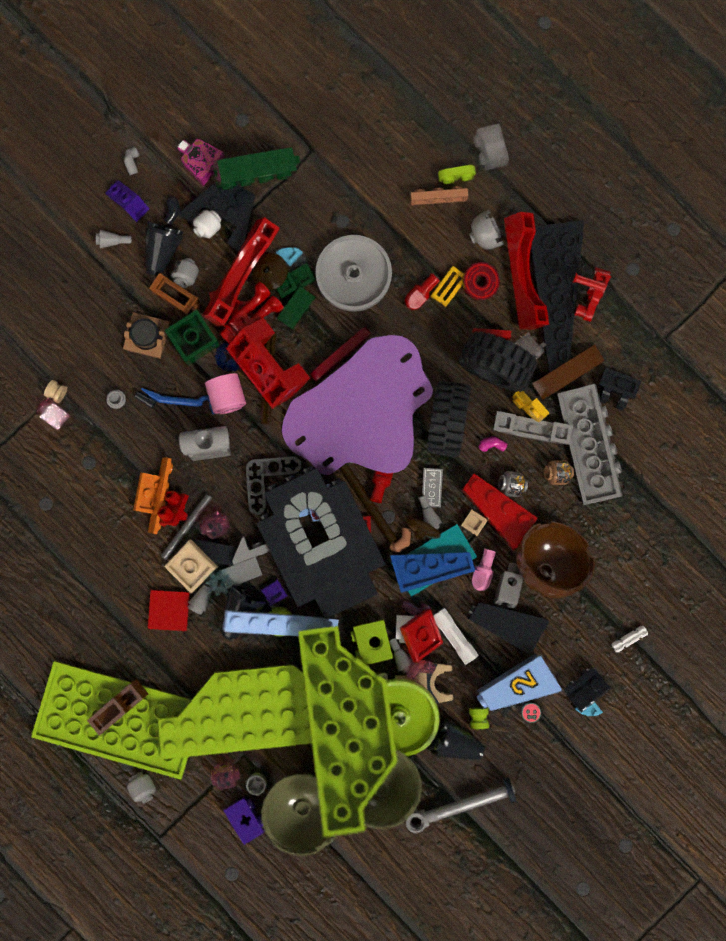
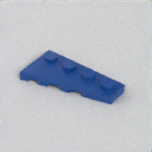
(426, 569)

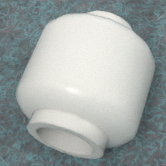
(206, 224)

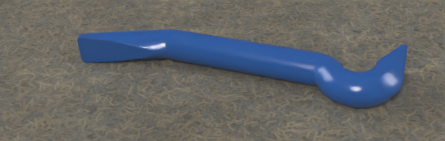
(178, 400)

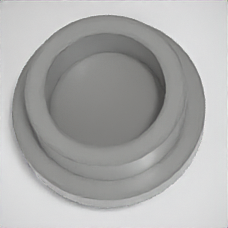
(116, 399)

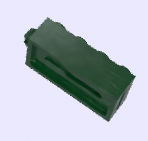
(255, 167)

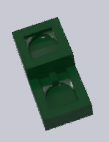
(301, 276)
(296, 307)

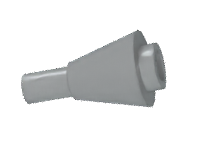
(108, 239)
(429, 514)
(402, 660)

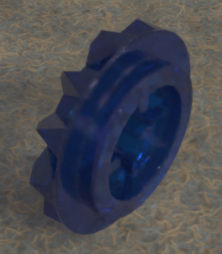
(220, 357)

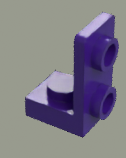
(127, 200)

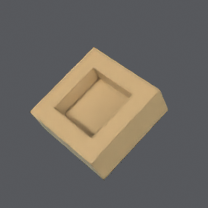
(474, 522)

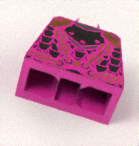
(199, 159)

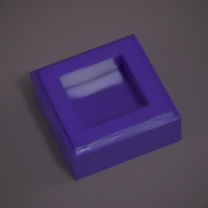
(274, 592)

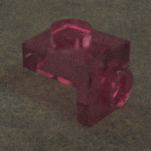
(52, 413)

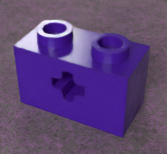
(235, 814)

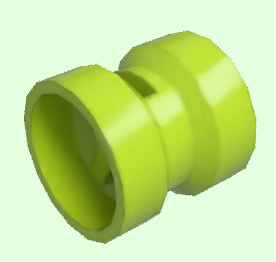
(478, 715)

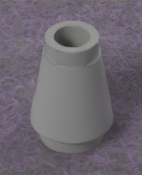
(200, 600)

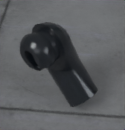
(173, 208)

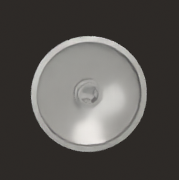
(353, 273)

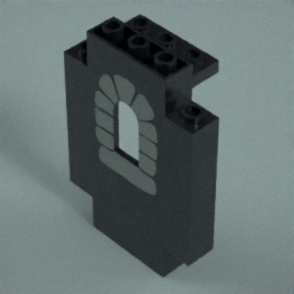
(334, 570)

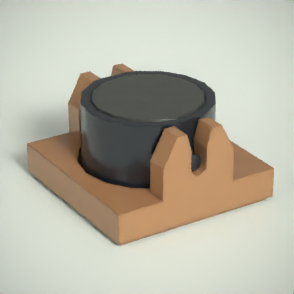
(144, 333)

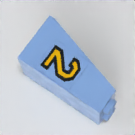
(519, 684)

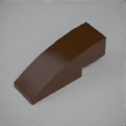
(117, 707)

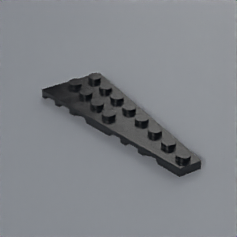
(555, 263)

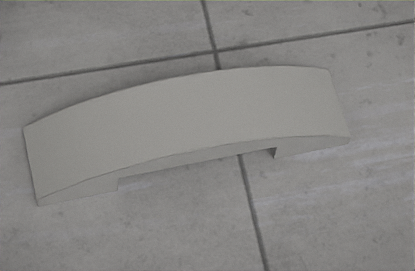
(531, 429)

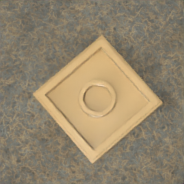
(191, 566)

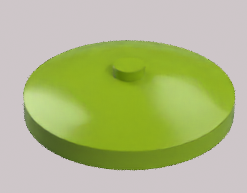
(412, 715)

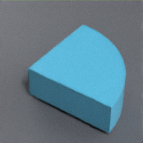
(289, 254)
(592, 710)

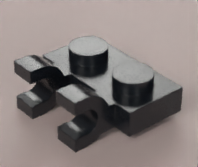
(619, 384)

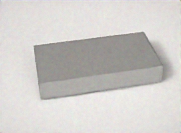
(242, 572)

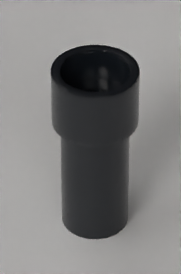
(150, 402)

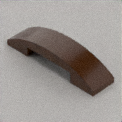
(568, 372)

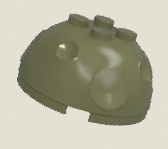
(395, 797)
(294, 816)

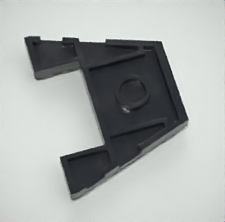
(231, 205)

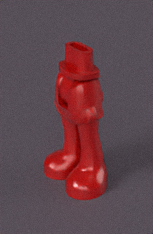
(241, 319)

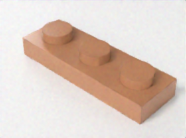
(438, 195)

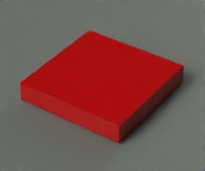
(168, 610)
(421, 635)

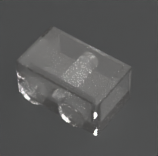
(491, 147)

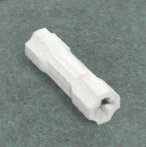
(455, 637)

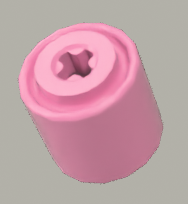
(225, 393)

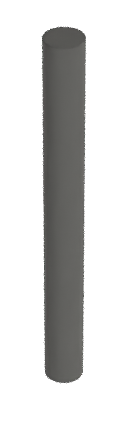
(186, 526)

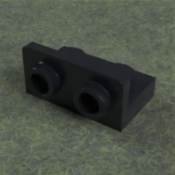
(586, 689)

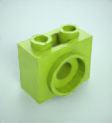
(363, 634)

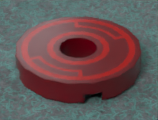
(490, 276)

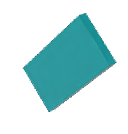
(450, 542)

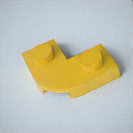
(532, 408)

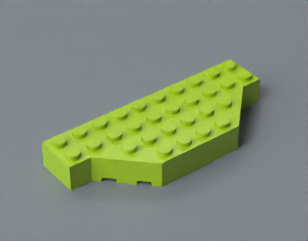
(240, 714)
(347, 728)

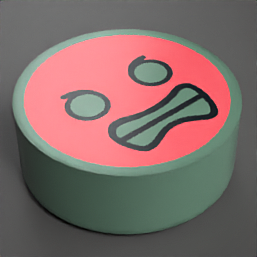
(530, 712)

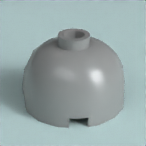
(485, 231)

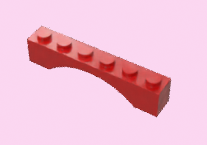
(520, 233)
(227, 293)

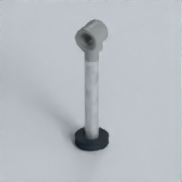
(461, 806)

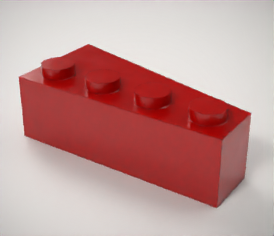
(502, 513)

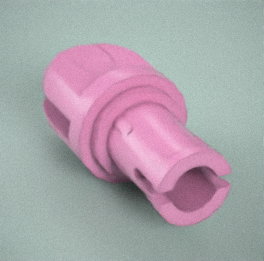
(483, 573)

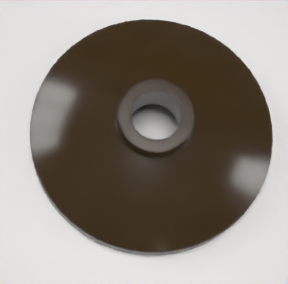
(277, 271)
(422, 529)

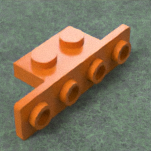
(151, 493)

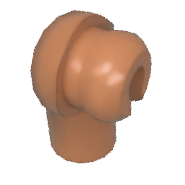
(402, 543)

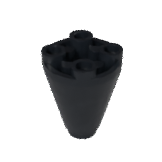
(160, 247)
(455, 742)

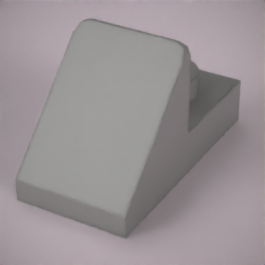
(244, 553)

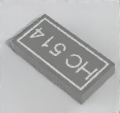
(432, 486)

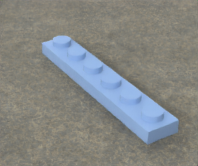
(273, 623)

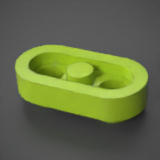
(465, 173)

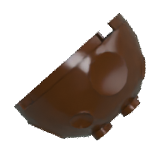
(555, 560)

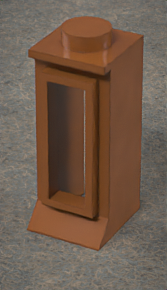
(191, 305)

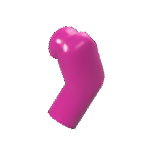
(490, 442)

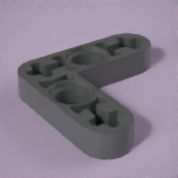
(265, 472)

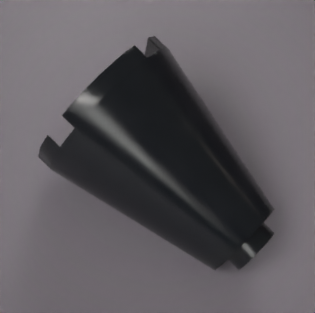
(242, 600)

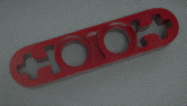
(339, 355)

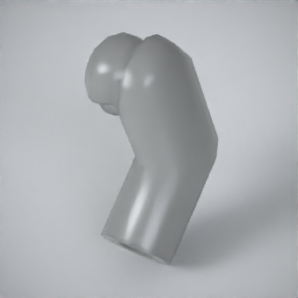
(129, 160)

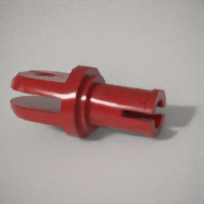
(420, 293)
(381, 481)

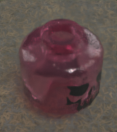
(215, 525)
(225, 776)

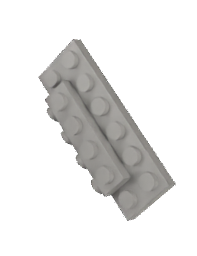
(591, 444)

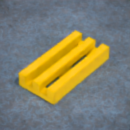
(440, 299)

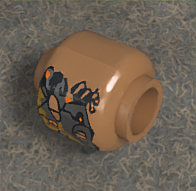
(558, 472)

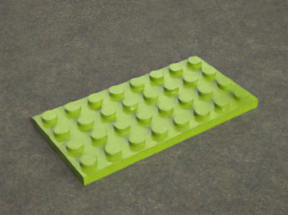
(78, 693)

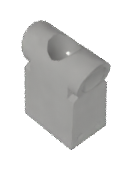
(205, 443)

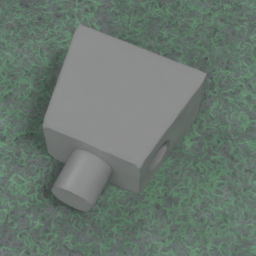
(508, 595)

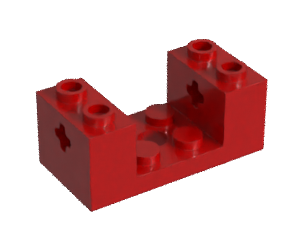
(271, 381)

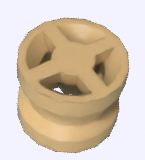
(55, 391)

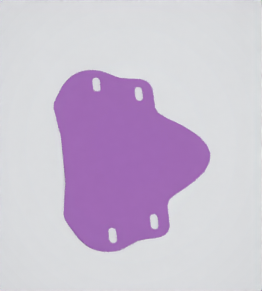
(361, 410)

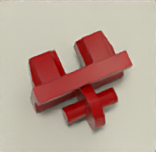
(174, 510)

